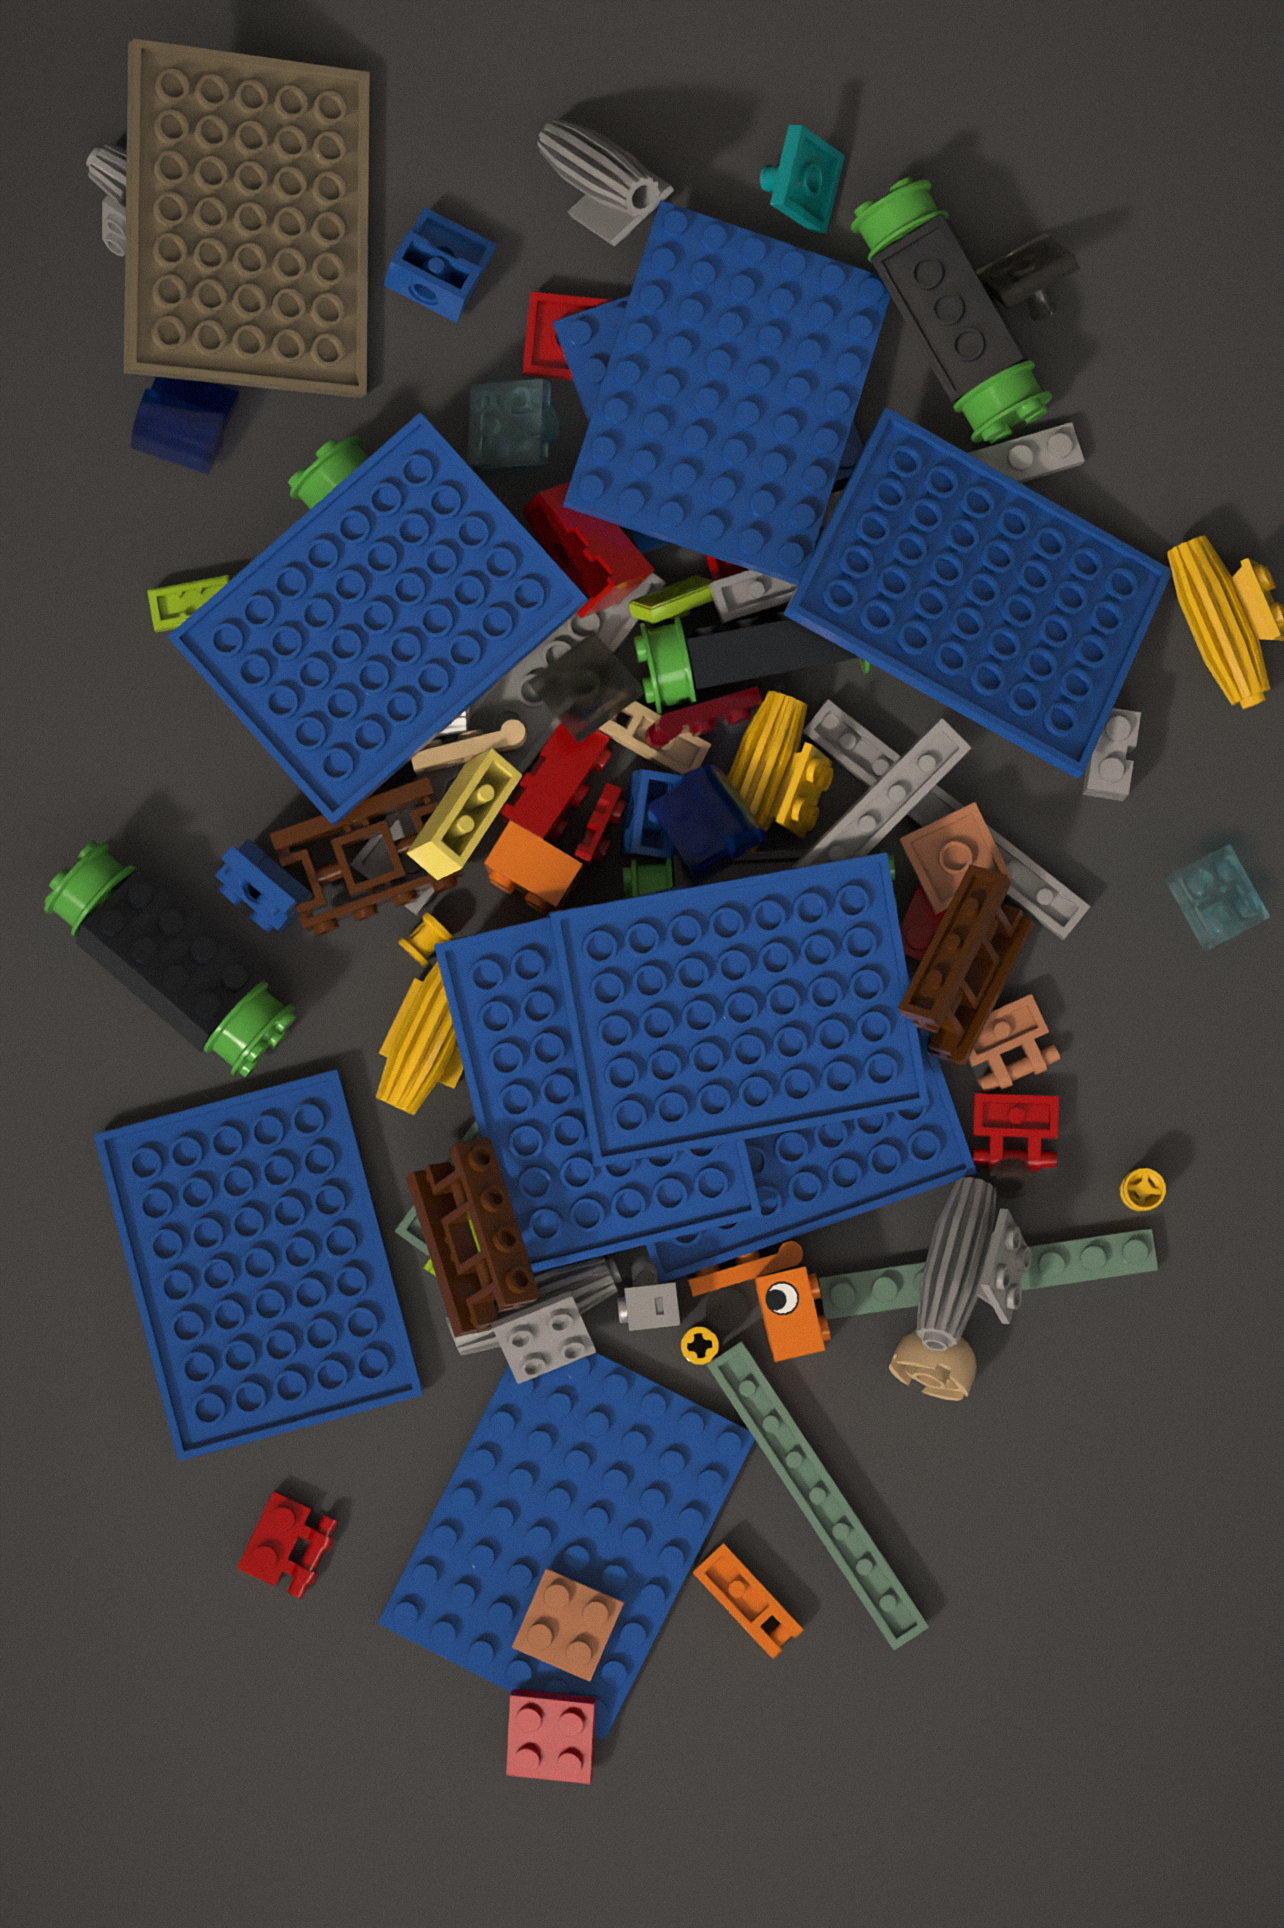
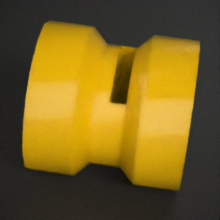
(1149, 1189)

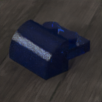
(183, 421)
(707, 818)

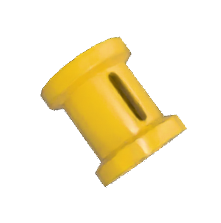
(422, 940)
(707, 1335)

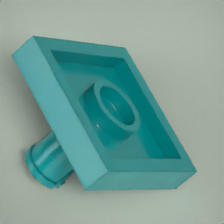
(805, 179)

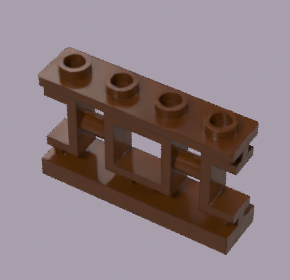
(359, 829)
(966, 965)
(465, 1276)

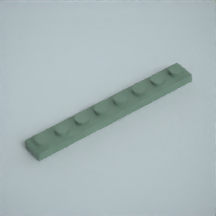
(1049, 1266)
(817, 1496)

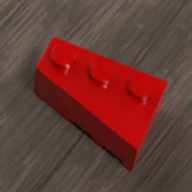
(587, 550)
(557, 783)

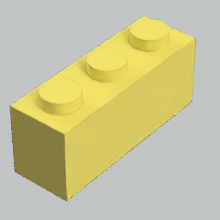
(464, 814)

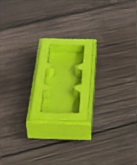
(672, 600)
(176, 603)

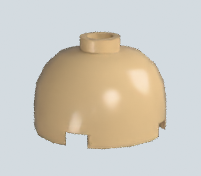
(945, 1373)

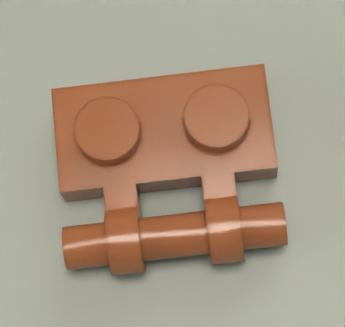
(1005, 1030)

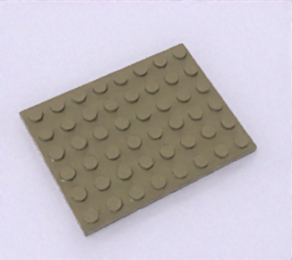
(246, 220)

